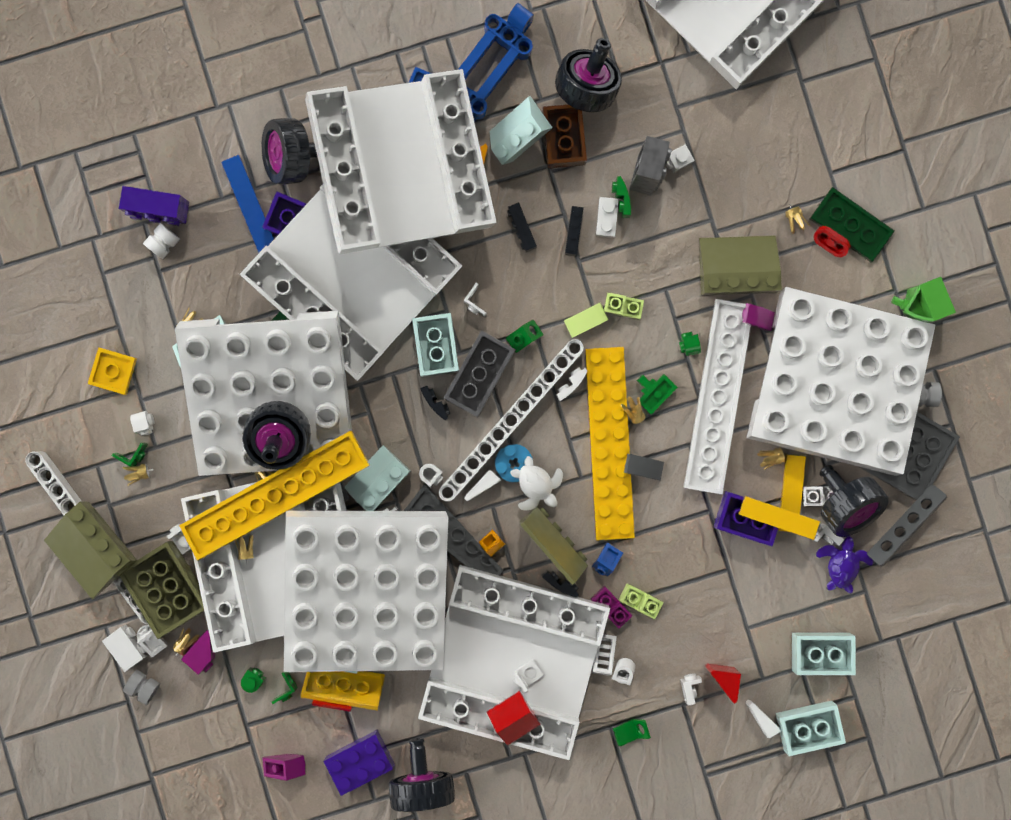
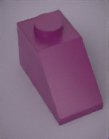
(200, 654)
(284, 766)

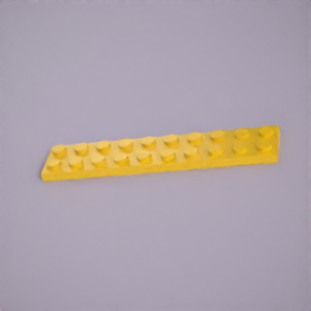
(609, 443)
(274, 495)

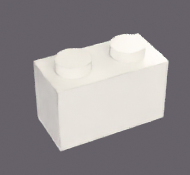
(124, 647)

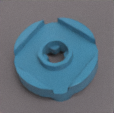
(503, 457)

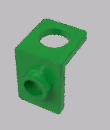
(523, 336)
(137, 457)
(292, 685)
(630, 731)

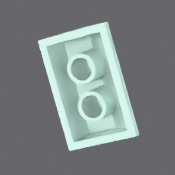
(518, 131)
(378, 480)

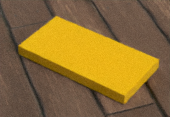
(345, 688)

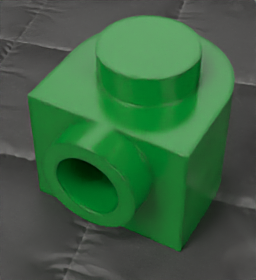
(689, 344)
(252, 680)

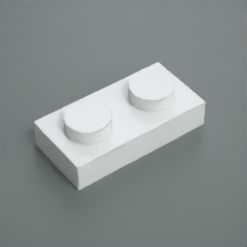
(607, 217)

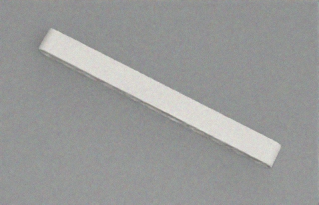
(514, 410)
(62, 502)

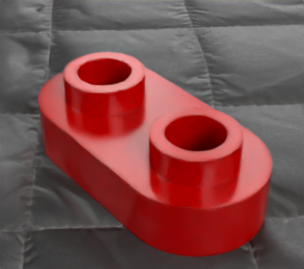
(831, 242)

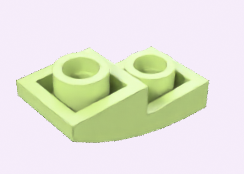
(623, 306)
(586, 320)
(640, 601)

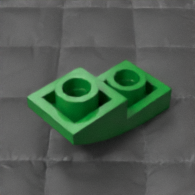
(621, 192)

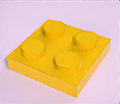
(112, 371)

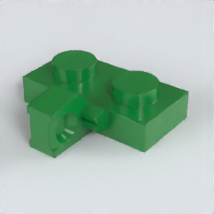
(655, 392)

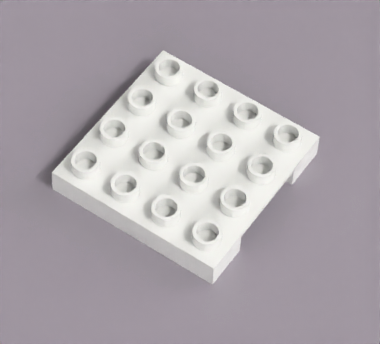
(735, 33)
(400, 162)
(370, 288)
(248, 364)
(842, 381)
(365, 590)
(241, 599)
(494, 631)

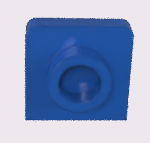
(607, 560)

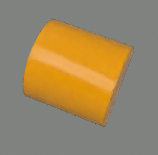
(491, 543)

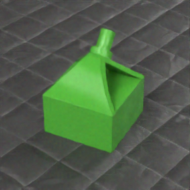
(926, 301)

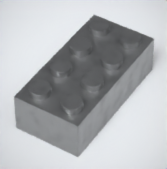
(650, 165)
(479, 373)

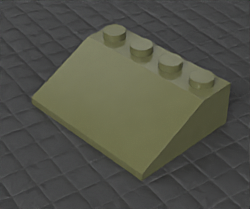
(739, 265)
(553, 544)
(89, 548)
(164, 589)

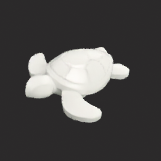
(537, 484)

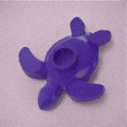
(844, 564)

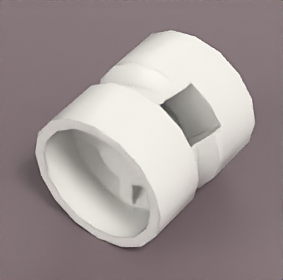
(161, 241)

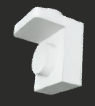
(679, 158)
(829, 536)
(179, 539)
(149, 642)
(689, 691)

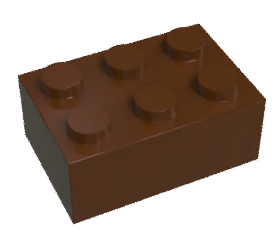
(566, 139)

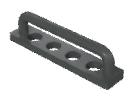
(936, 497)

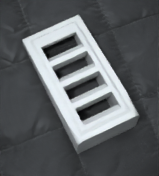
(483, 484)
(608, 672)
(767, 726)

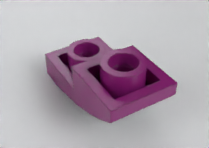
(758, 317)
(618, 613)

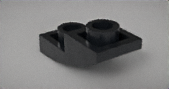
(440, 409)
(564, 587)

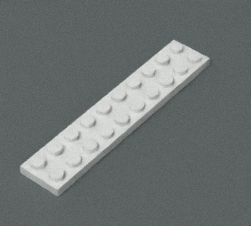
(718, 398)

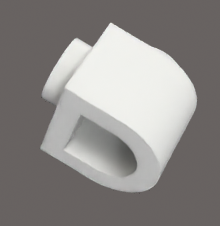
(142, 423)
(430, 474)
(624, 671)

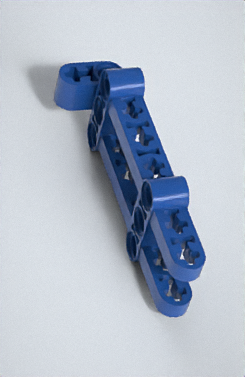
(516, 25)

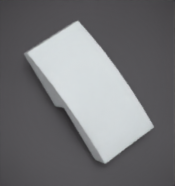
(575, 379)
(816, 495)

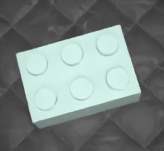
(435, 345)
(823, 654)
(810, 728)

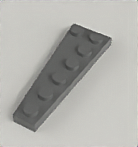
(460, 541)

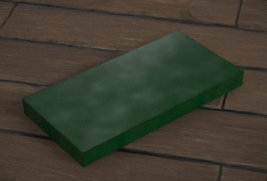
(862, 230)

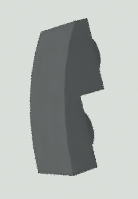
(643, 467)

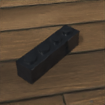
(522, 227)
(574, 231)

